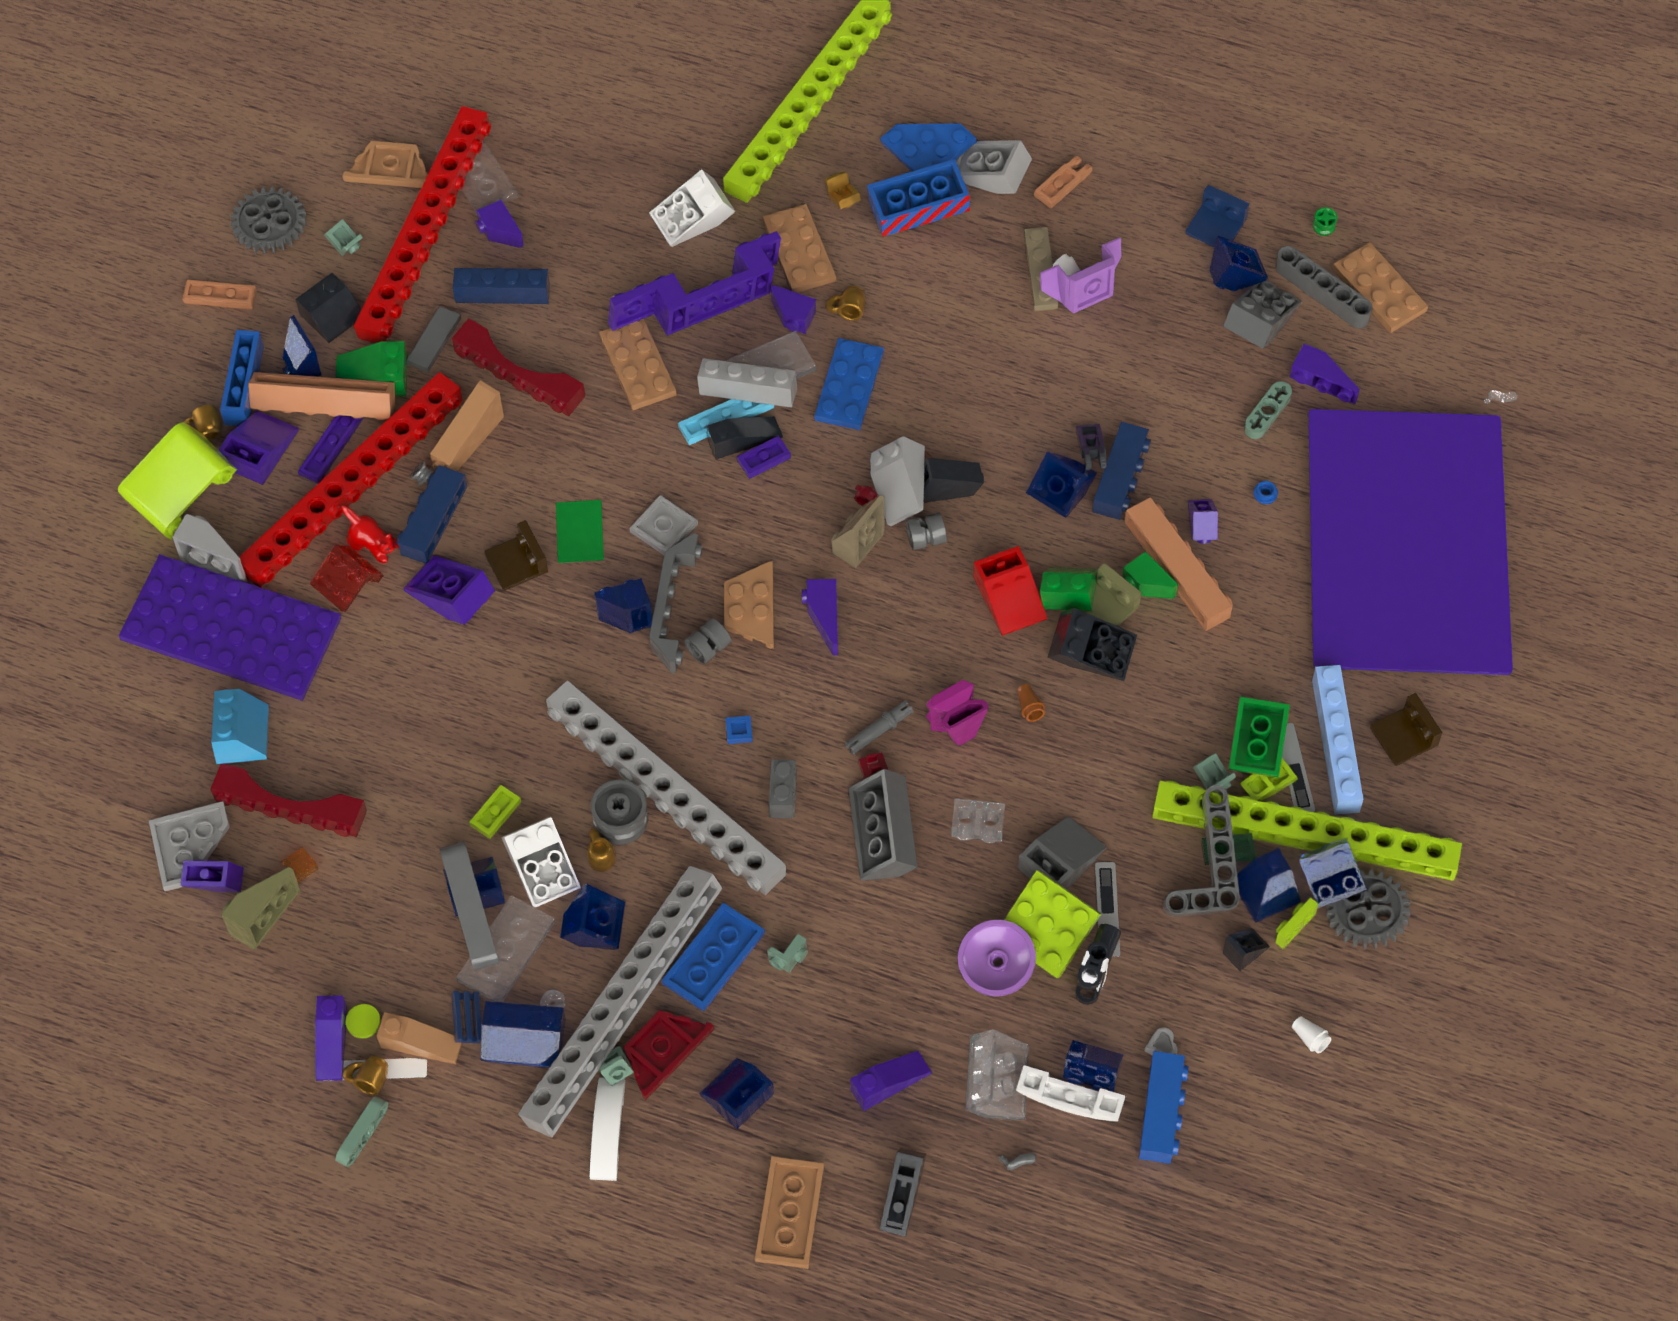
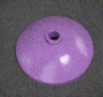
(991, 942)

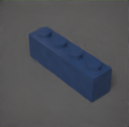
(501, 285)
(1121, 470)
(432, 514)

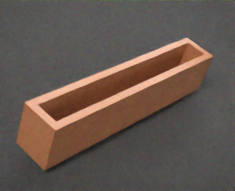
(322, 395)
(1174, 555)

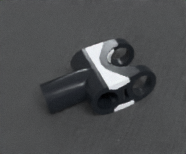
(1096, 962)

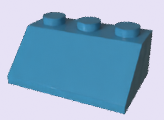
(239, 727)

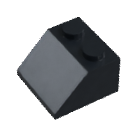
(329, 307)

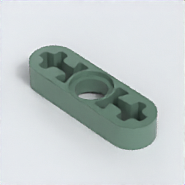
(1268, 419)
(362, 1131)

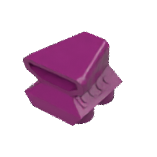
(957, 712)

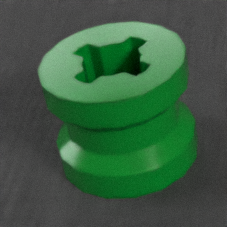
(1329, 218)

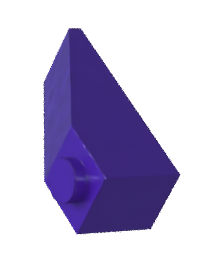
(822, 609)
(330, 1037)
(888, 1079)

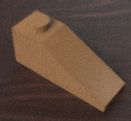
(417, 1039)

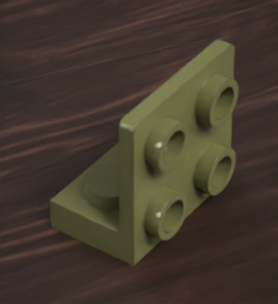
(1114, 597)

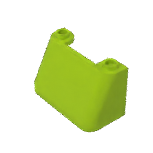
(174, 477)

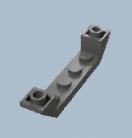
(684, 554)

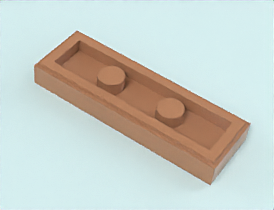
(219, 294)

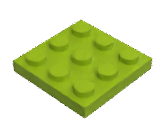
(1053, 920)

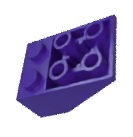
(258, 445)

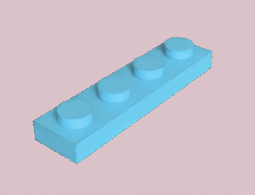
(695, 427)

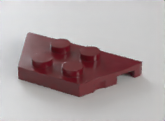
(662, 1048)

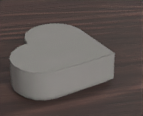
(1162, 1042)

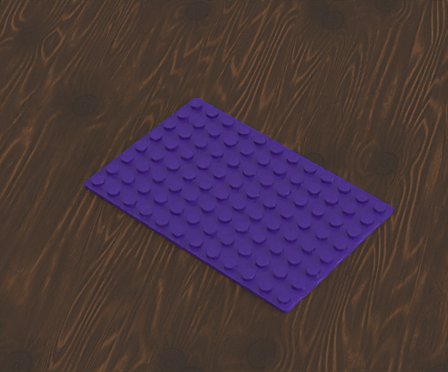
(1408, 542)

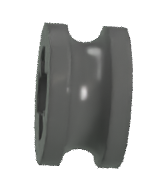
(421, 473)

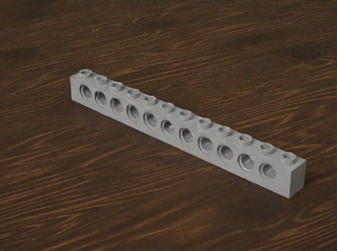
(570, 698)
(620, 1001)

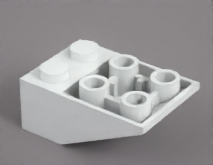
(692, 209)
(541, 862)

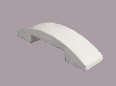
(1068, 1096)
(606, 1130)

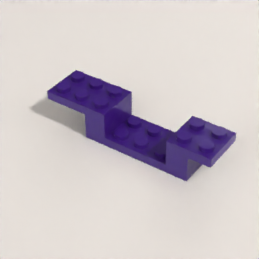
(676, 311)

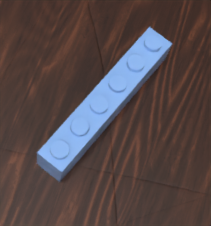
(1337, 739)

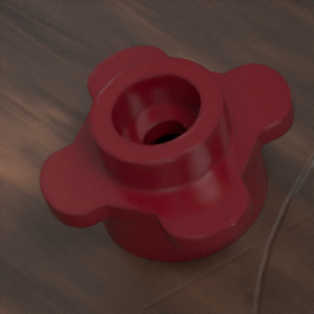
(864, 494)

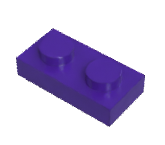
(763, 457)

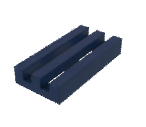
(476, 1013)

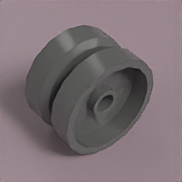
(619, 812)

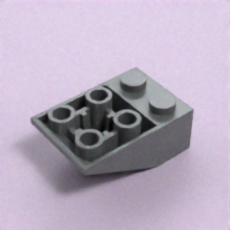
(1261, 313)
(1061, 853)

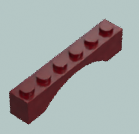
(557, 389)
(337, 813)

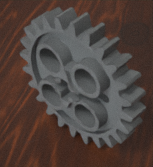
(260, 224)
(1372, 929)

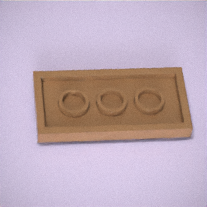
(801, 249)
(1375, 279)
(638, 364)
(789, 1212)

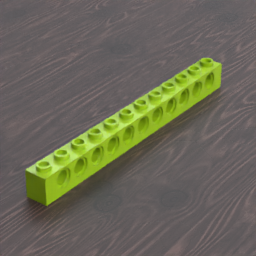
(806, 99)
(1292, 835)

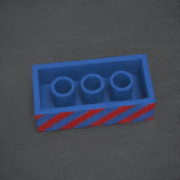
(918, 197)

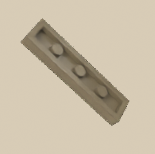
(1039, 260)

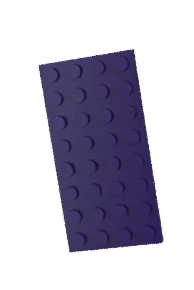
(230, 627)

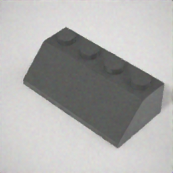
(883, 826)

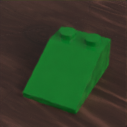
(376, 362)
(1259, 737)

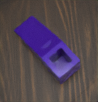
(1321, 372)

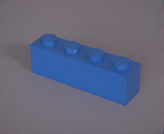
(244, 361)
(1161, 1108)

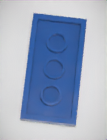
(849, 384)
(713, 957)

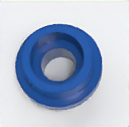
(1268, 487)

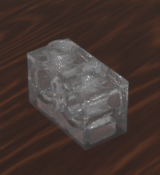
(978, 813)

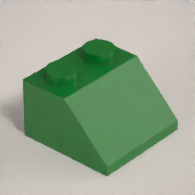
(1068, 588)

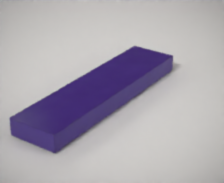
(329, 447)

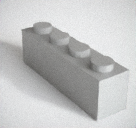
(747, 382)

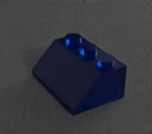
(521, 1033)

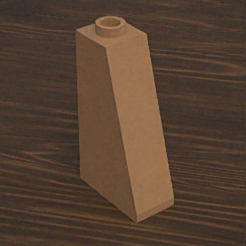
(469, 428)

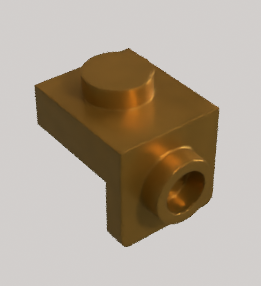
(841, 191)

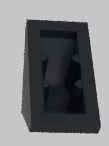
(1244, 948)

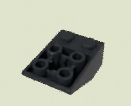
(1092, 644)

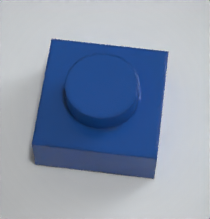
(739, 729)

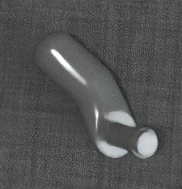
(1018, 1161)

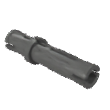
(887, 721)

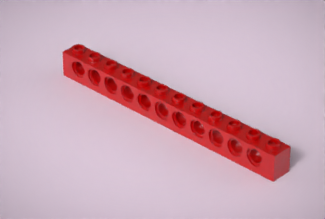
(415, 237)
(355, 466)

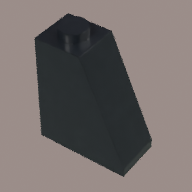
(950, 479)

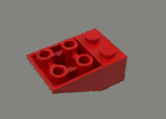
(1009, 590)

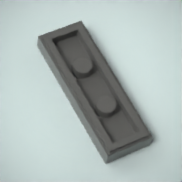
(433, 339)

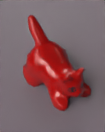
(366, 533)

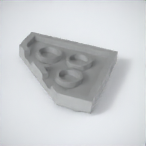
(186, 837)

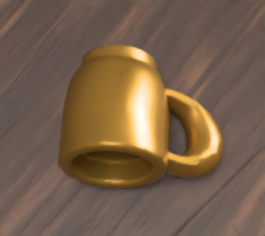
(850, 305)
(206, 421)
(600, 852)
(369, 1076)

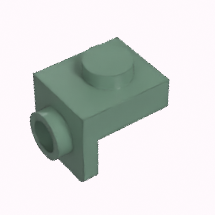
(343, 238)
(1213, 772)
(794, 953)
(616, 1066)

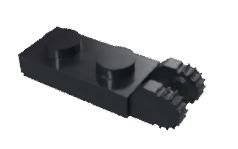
(1091, 444)

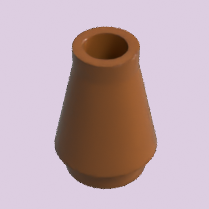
(1031, 706)

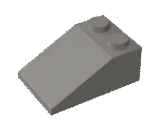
(995, 165)
(899, 477)
(205, 548)

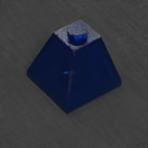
(1235, 265)
(299, 353)
(1060, 483)
(1268, 886)
(593, 919)

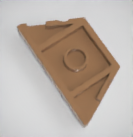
(388, 165)
(750, 604)

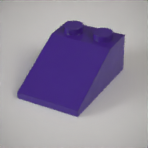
(450, 588)

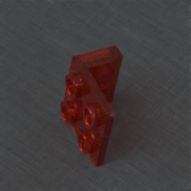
(344, 576)

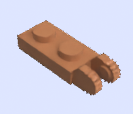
(1062, 182)

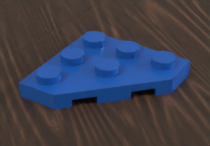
(927, 144)

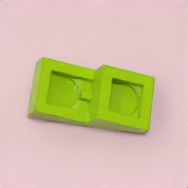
(1262, 787)

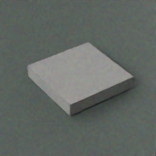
(663, 525)

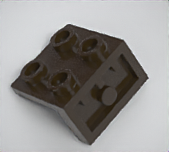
(517, 558)
(1407, 731)

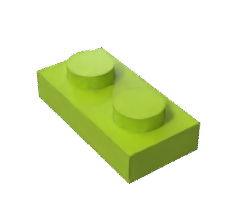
(495, 812)
(1289, 929)

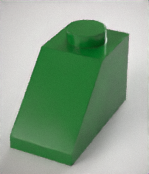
(1150, 578)

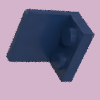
(1218, 216)

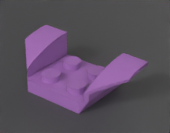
(1084, 286)

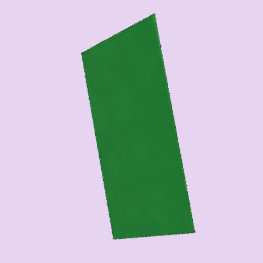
(579, 531)

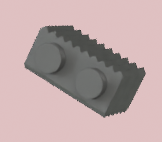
(782, 789)

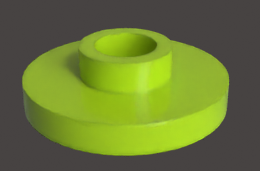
(363, 1021)

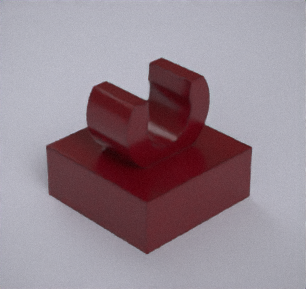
(872, 764)

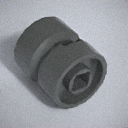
(926, 531)
(705, 643)

